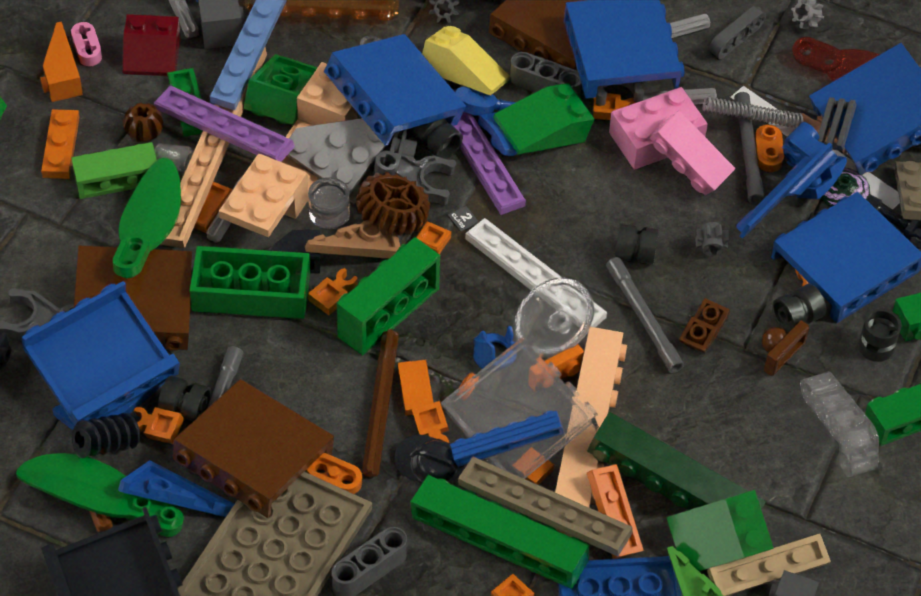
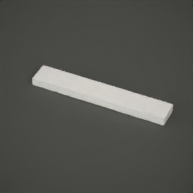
(516, 259)

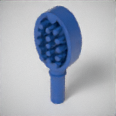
(480, 103)

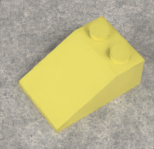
(463, 61)

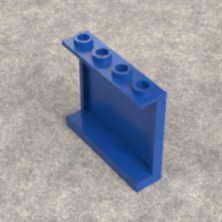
(621, 43)
(393, 86)
(886, 108)
(849, 254)
(99, 355)

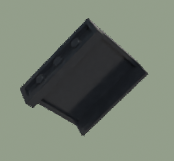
(115, 562)

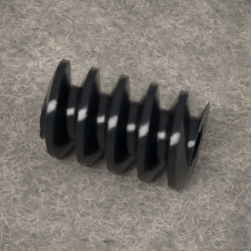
(105, 435)

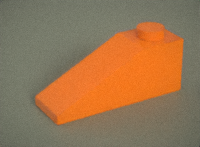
(59, 68)

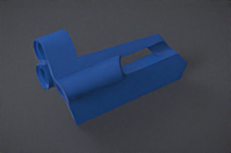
(807, 158)

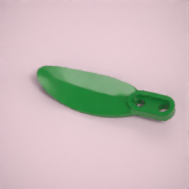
(148, 217)
(94, 488)

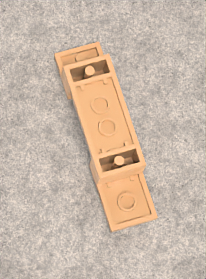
(278, 187)

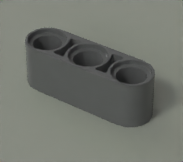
(537, 73)
(374, 550)

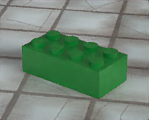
(250, 282)
(388, 295)

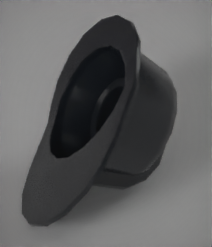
(425, 456)

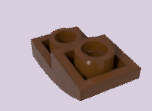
(705, 325)

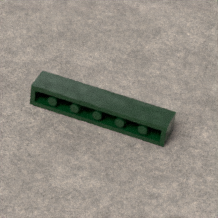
(660, 465)

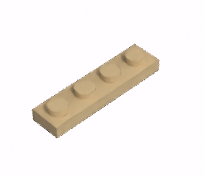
(769, 565)

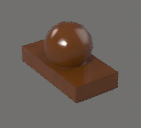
(782, 345)

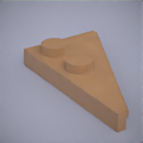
(356, 241)

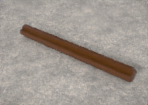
(380, 404)

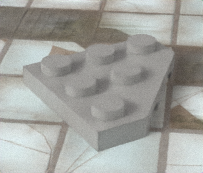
(336, 150)

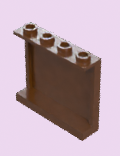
(534, 28)
(158, 291)
(250, 446)

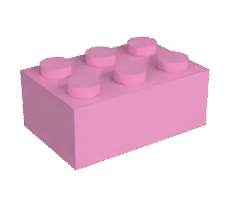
(637, 122)

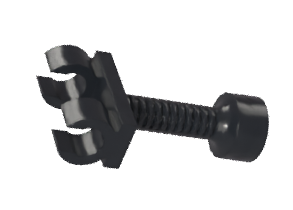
(911, 227)

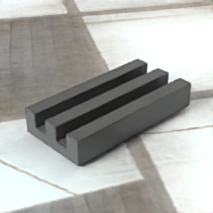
(840, 105)

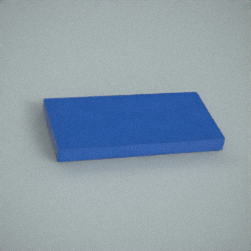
(625, 578)

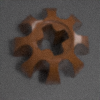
(143, 122)

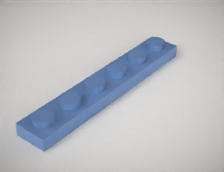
(246, 53)

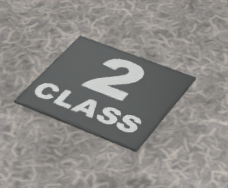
(463, 218)

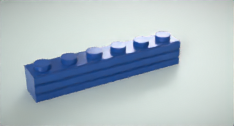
(507, 438)

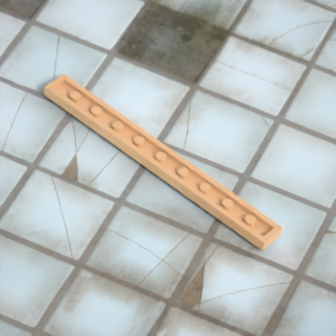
(200, 176)

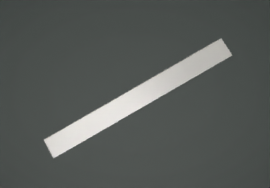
(877, 187)

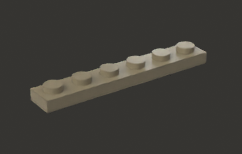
(545, 506)

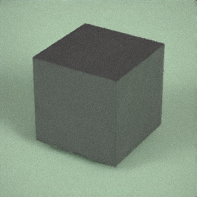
(220, 22)

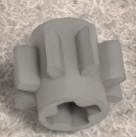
(814, 13)

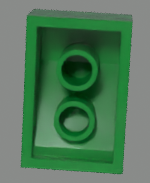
(276, 88)
(545, 120)
(721, 531)

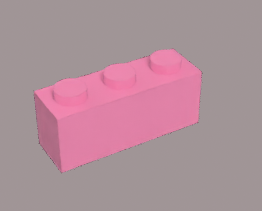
(691, 153)

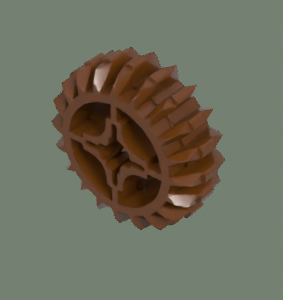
(392, 203)

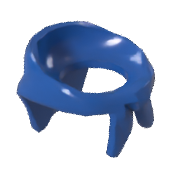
(483, 348)

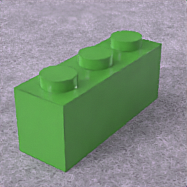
(112, 169)

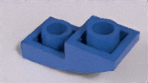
(498, 138)
(825, 180)

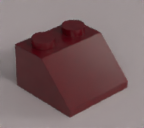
(151, 44)

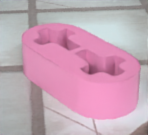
(82, 45)

